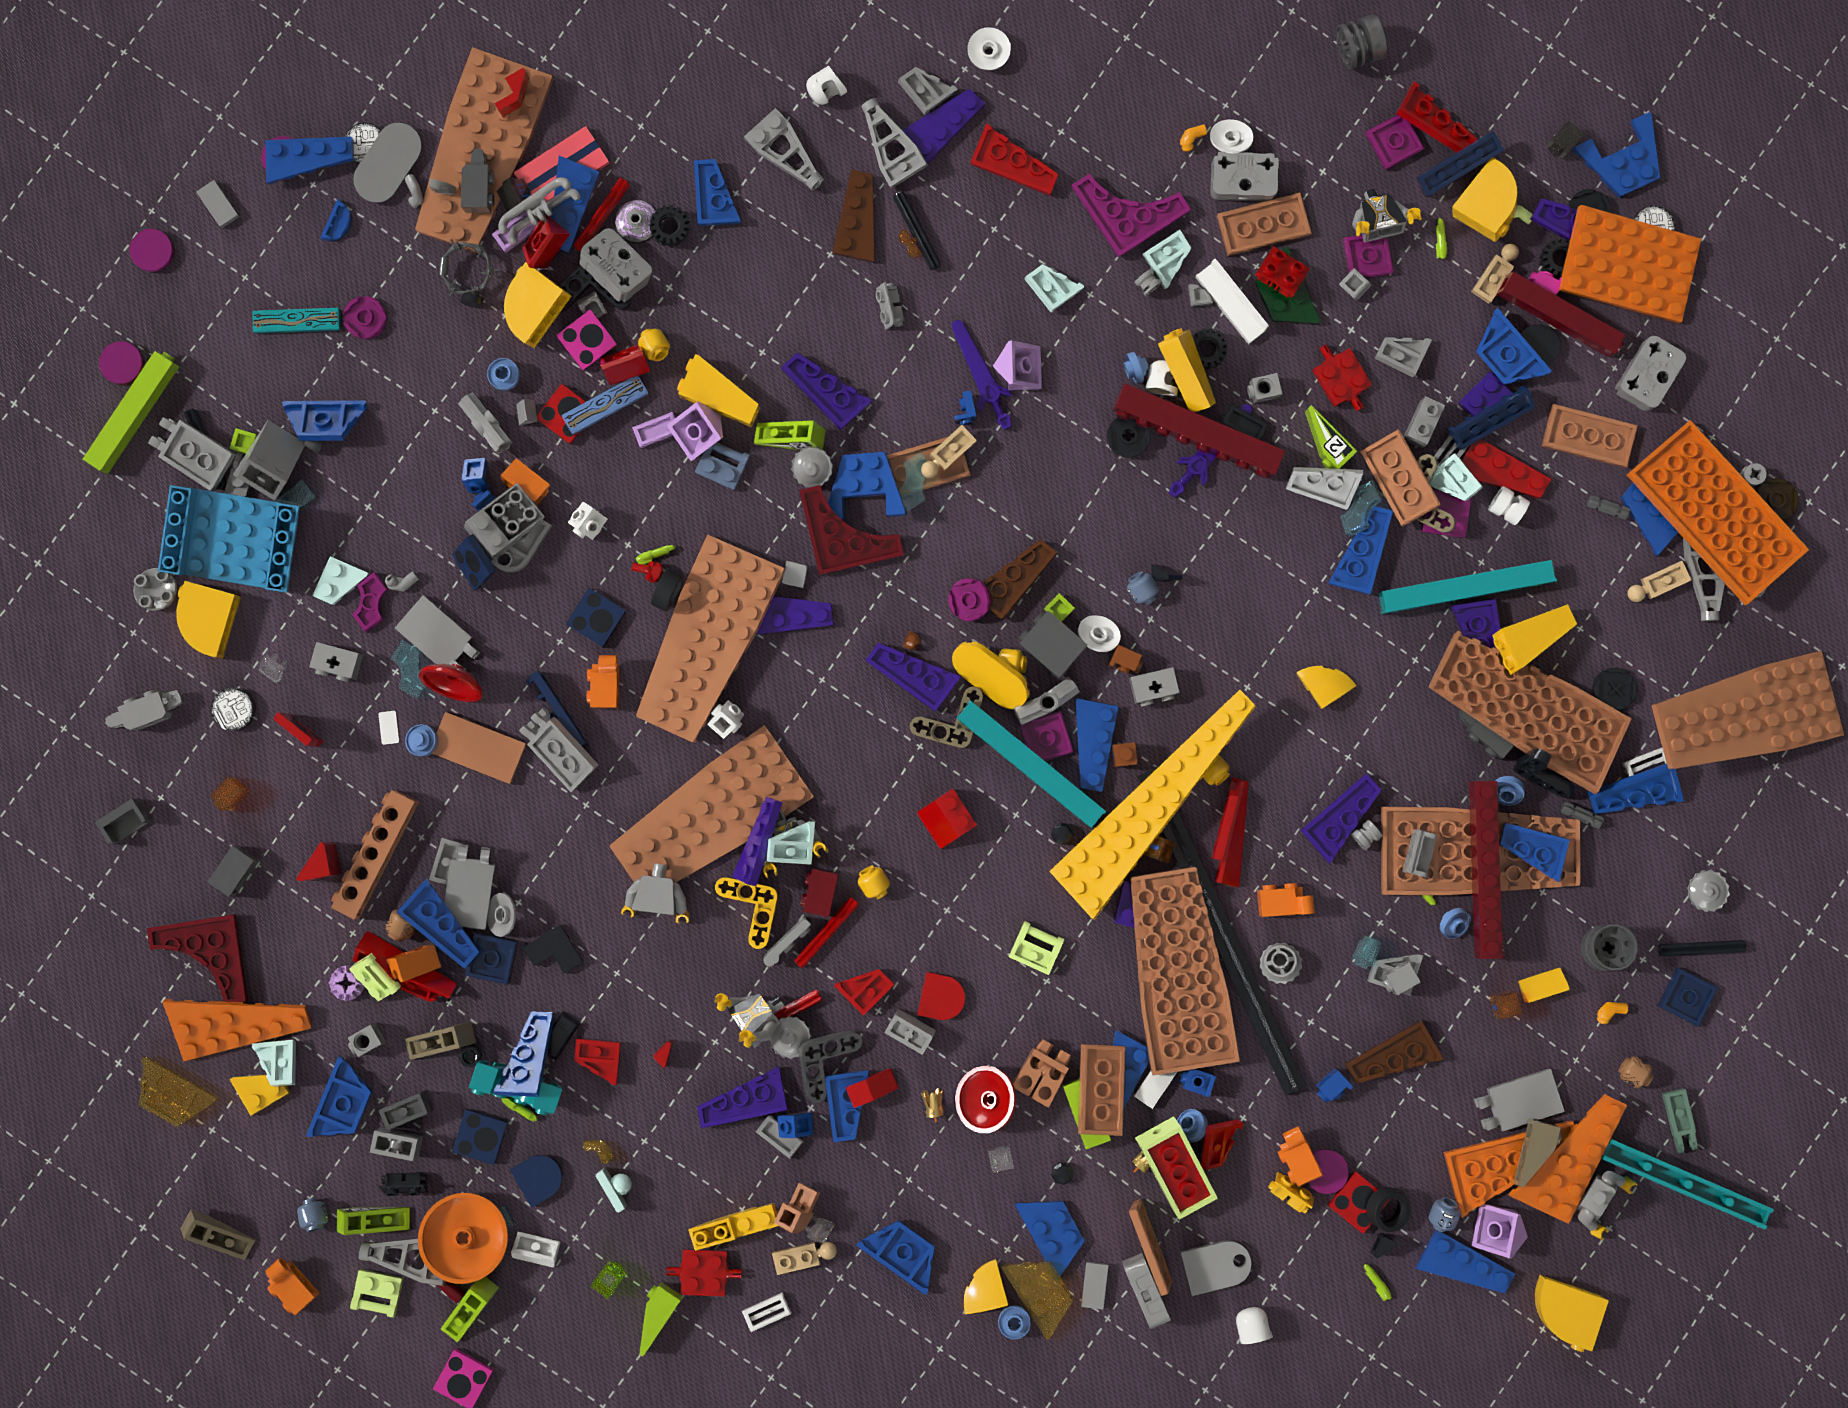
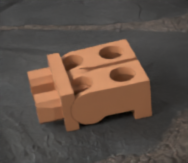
(1044, 1067)

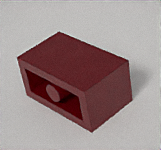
(820, 892)

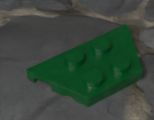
(1282, 309)

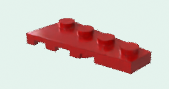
(1437, 123)
(1012, 162)
(1500, 469)

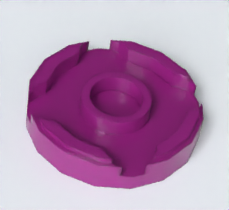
(151, 250)
(364, 317)
(121, 363)
(969, 599)
(1334, 1171)

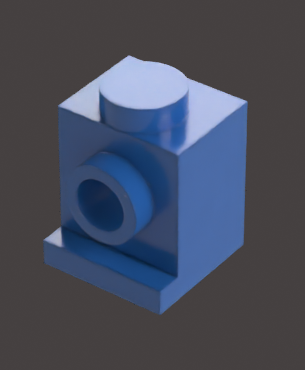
(1206, 1085)
(1333, 1086)

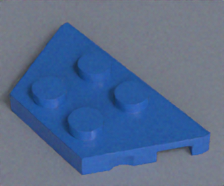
(1509, 353)
(323, 418)
(341, 1102)
(1052, 1231)
(902, 1252)

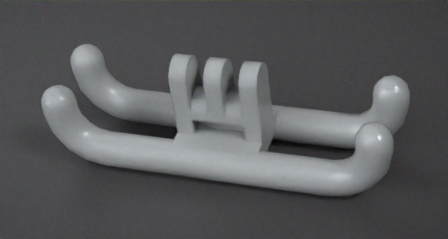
(536, 207)

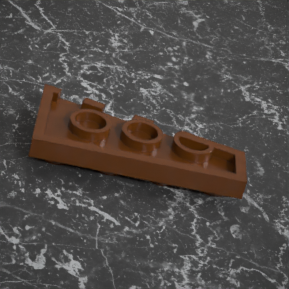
(856, 223)
(1017, 577)
(1399, 1052)

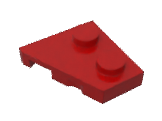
(865, 989)
(599, 1057)
(1218, 1143)

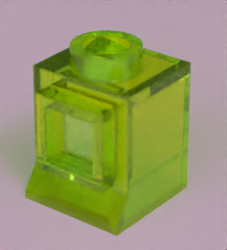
(608, 1279)

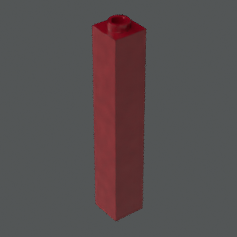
(1561, 314)

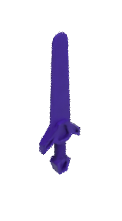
(987, 386)
(1197, 465)

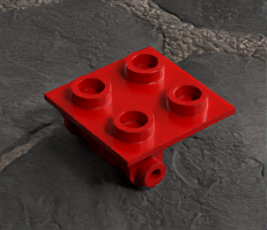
(1282, 271)

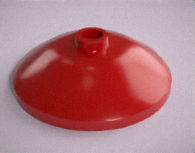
(451, 682)
(975, 1096)

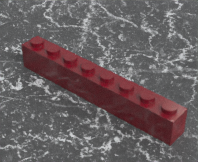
(1198, 431)
(1485, 870)

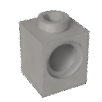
(1271, 382)
(1400, 978)
(375, 1038)

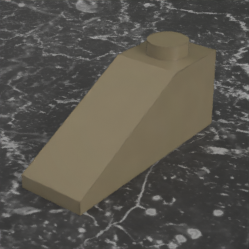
(440, 1040)
(1537, 1147)
(216, 1235)

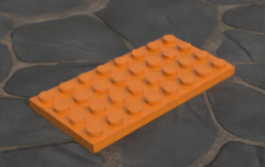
(1717, 512)

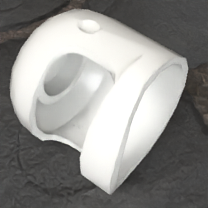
(821, 81)
(1160, 379)
(1253, 1325)

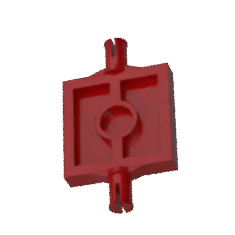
(1341, 377)
(704, 1272)

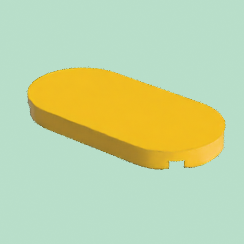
(990, 674)

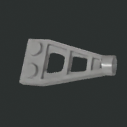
(767, 132)
(904, 165)
(1705, 602)
(423, 1275)

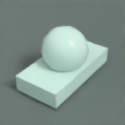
(615, 1188)

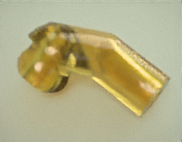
(600, 1147)

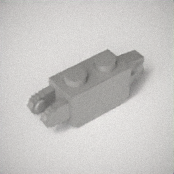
(146, 711)

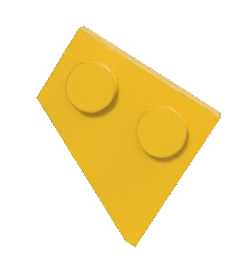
(257, 1092)

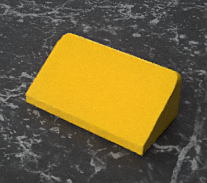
(1543, 985)

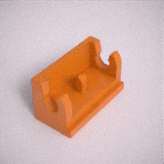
(529, 481)
(414, 963)

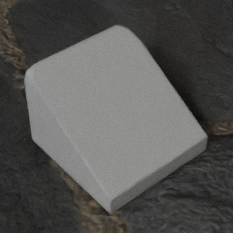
(1355, 284)
(592, 302)
(526, 412)
(795, 574)

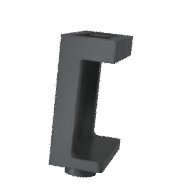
(1052, 643)

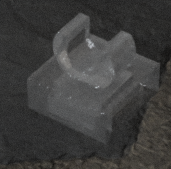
(271, 668)
(1000, 1159)
(820, 1229)

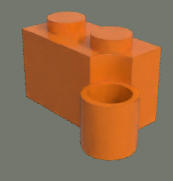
(604, 683)
(1284, 901)
(1299, 1158)
(290, 1286)

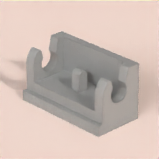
(1419, 853)
(910, 1031)

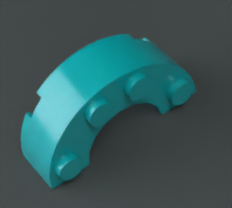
(487, 1077)

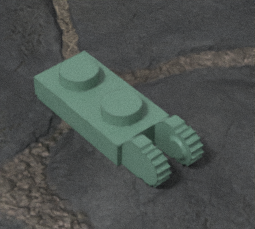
(1680, 1118)

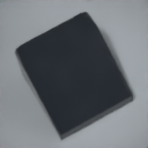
(1164, 574)
(1382, 1245)

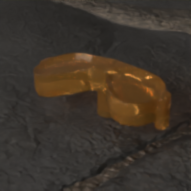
(911, 248)

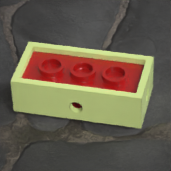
(1176, 1168)

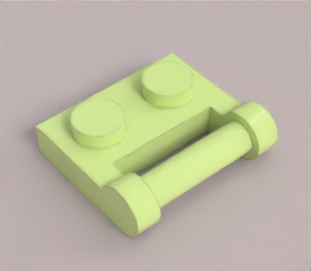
(1032, 954)
(374, 977)
(377, 1285)

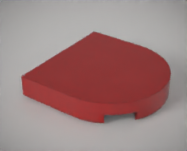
(941, 997)

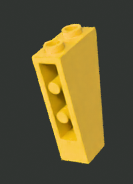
(1187, 369)
(716, 392)
(1530, 637)

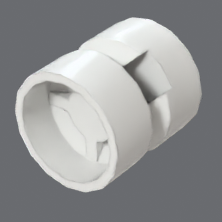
(1508, 505)

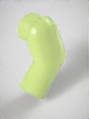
(1523, 214)

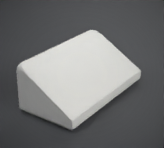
(535, 1249)

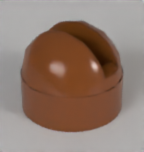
(912, 641)

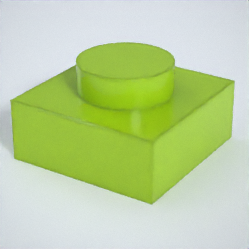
(242, 441)
(1059, 607)

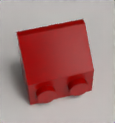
(946, 818)

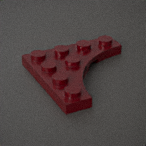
(838, 543)
(213, 944)

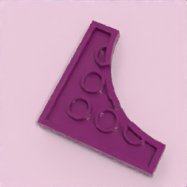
(1124, 221)

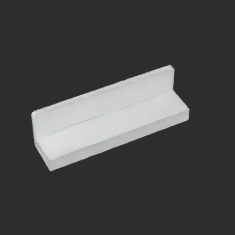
(1232, 301)

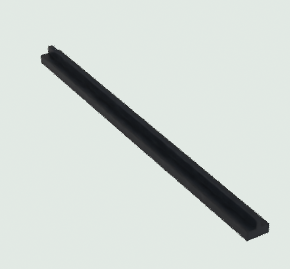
(1235, 960)

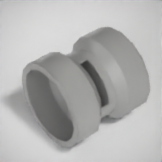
(1366, 835)

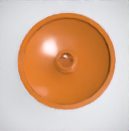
(463, 1238)

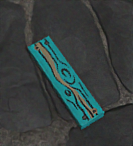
(296, 320)

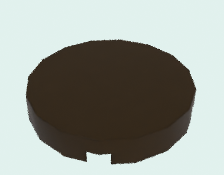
(1779, 496)

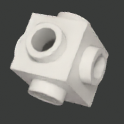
(587, 521)
(726, 719)

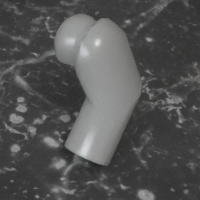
(413, 185)
(401, 584)

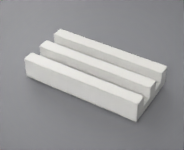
(1629, 771)
(783, 1304)

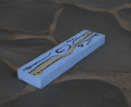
(604, 404)

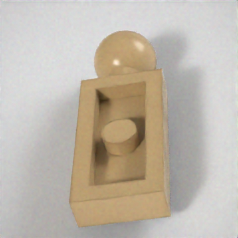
(1493, 276)
(948, 452)
(1660, 582)
(802, 1256)

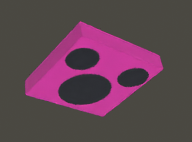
(586, 340)
(463, 1379)

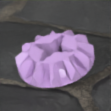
(339, 990)

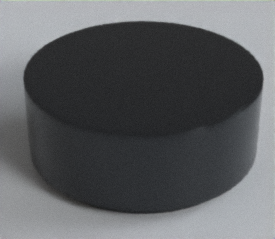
(472, 300)

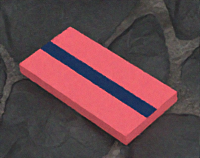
(578, 147)

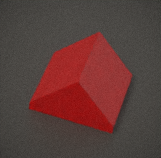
(544, 243)
(624, 364)
(321, 864)

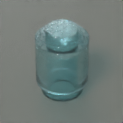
(1366, 952)

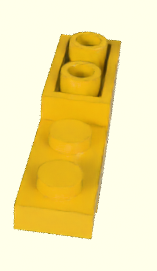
(733, 1226)

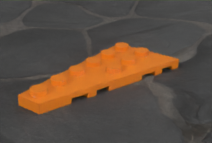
(222, 1025)
(1486, 1168)
(1568, 1170)

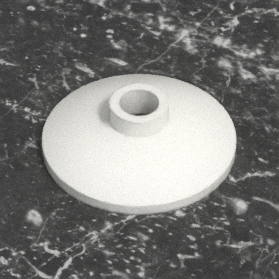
(988, 39)
(1231, 136)
(1099, 633)

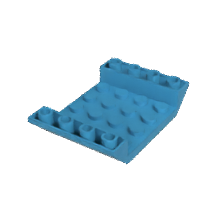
(228, 538)

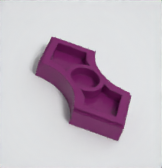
(368, 611)

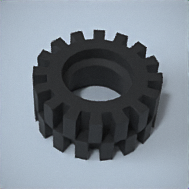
(665, 238)
(1547, 256)
(1219, 343)

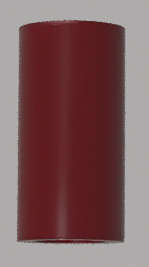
(452, 1291)

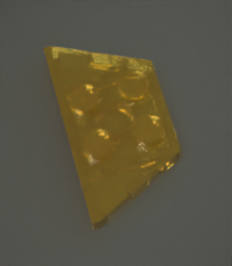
(171, 1094)
(1040, 1292)

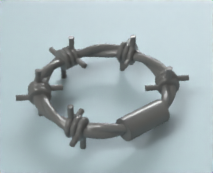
(444, 263)

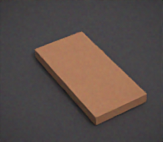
(1264, 224)
(1589, 436)
(956, 471)
(1400, 478)
(478, 748)
(1101, 1090)
(1151, 1247)

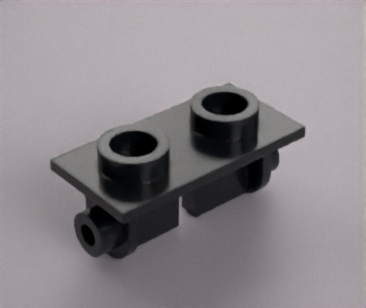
(412, 1186)

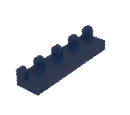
(1459, 163)
(1492, 418)
(557, 706)

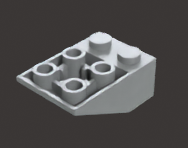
(270, 460)
(504, 521)

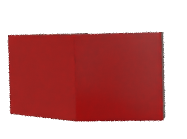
(518, 83)
(872, 1087)

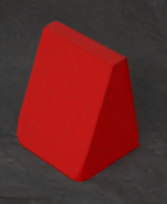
(663, 1054)

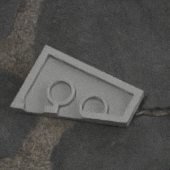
(1325, 484)

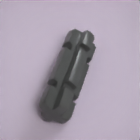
(1608, 507)
(1582, 814)

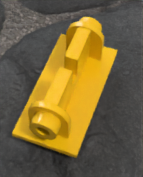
(1300, 1198)

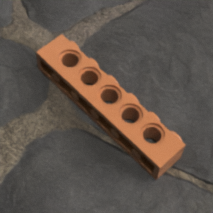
(341, 899)

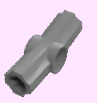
(485, 423)
(1059, 695)

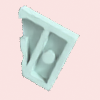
(1167, 257)
(1052, 287)
(1455, 479)
(337, 581)
(792, 845)
(278, 1061)

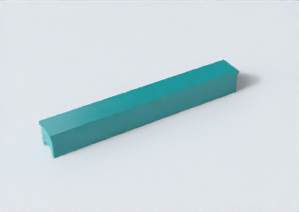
(1466, 587)
(1030, 764)
(1687, 1183)

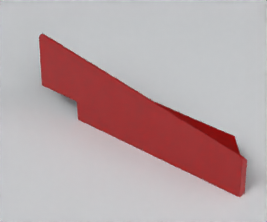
(1230, 835)
(426, 986)

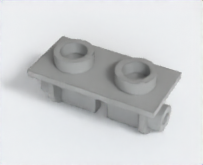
(886, 296)

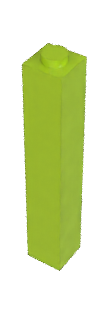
(131, 412)

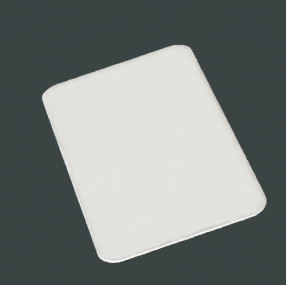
(388, 727)

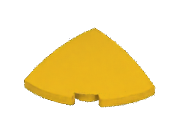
(1325, 683)
(985, 1290)

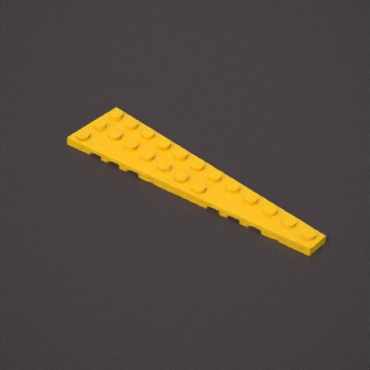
(1114, 846)

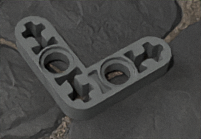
(815, 1059)

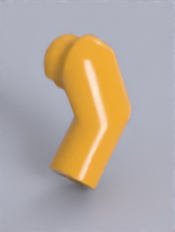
(1190, 135)
(1607, 1011)

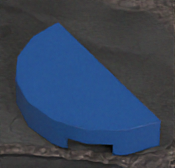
(338, 223)

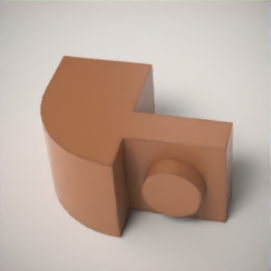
(798, 1213)

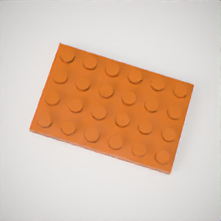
(1629, 264)

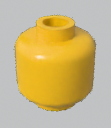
(654, 344)
(1014, 658)
(1217, 772)
(873, 882)

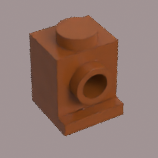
(1126, 660)

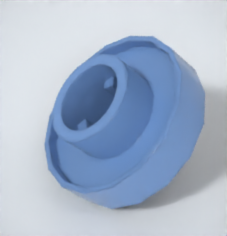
(1135, 367)
(503, 374)
(421, 740)
(1509, 790)
(1455, 923)
(1193, 1124)
(1014, 1322)

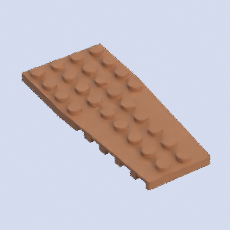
(473, 124)
(708, 636)
(1532, 710)
(1750, 714)
(712, 810)
(1451, 859)
(1180, 975)

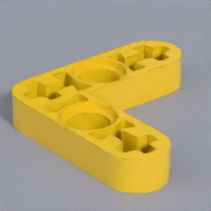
(761, 905)

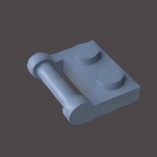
(720, 471)

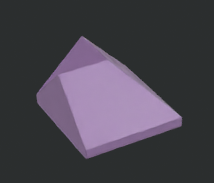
(1020, 366)
(696, 429)
(1499, 1230)

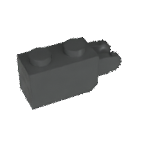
(477, 184)
(1478, 733)

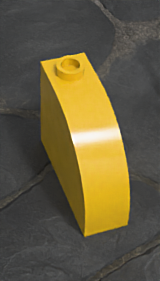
(1489, 201)
(532, 304)
(206, 617)
(1570, 1312)

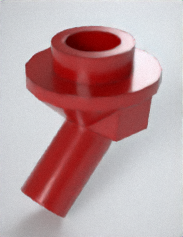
(653, 570)

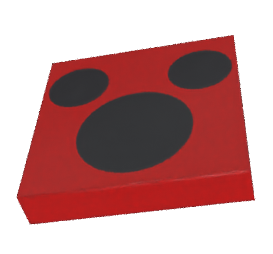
(559, 404)
(297, 729)
(1352, 1201)

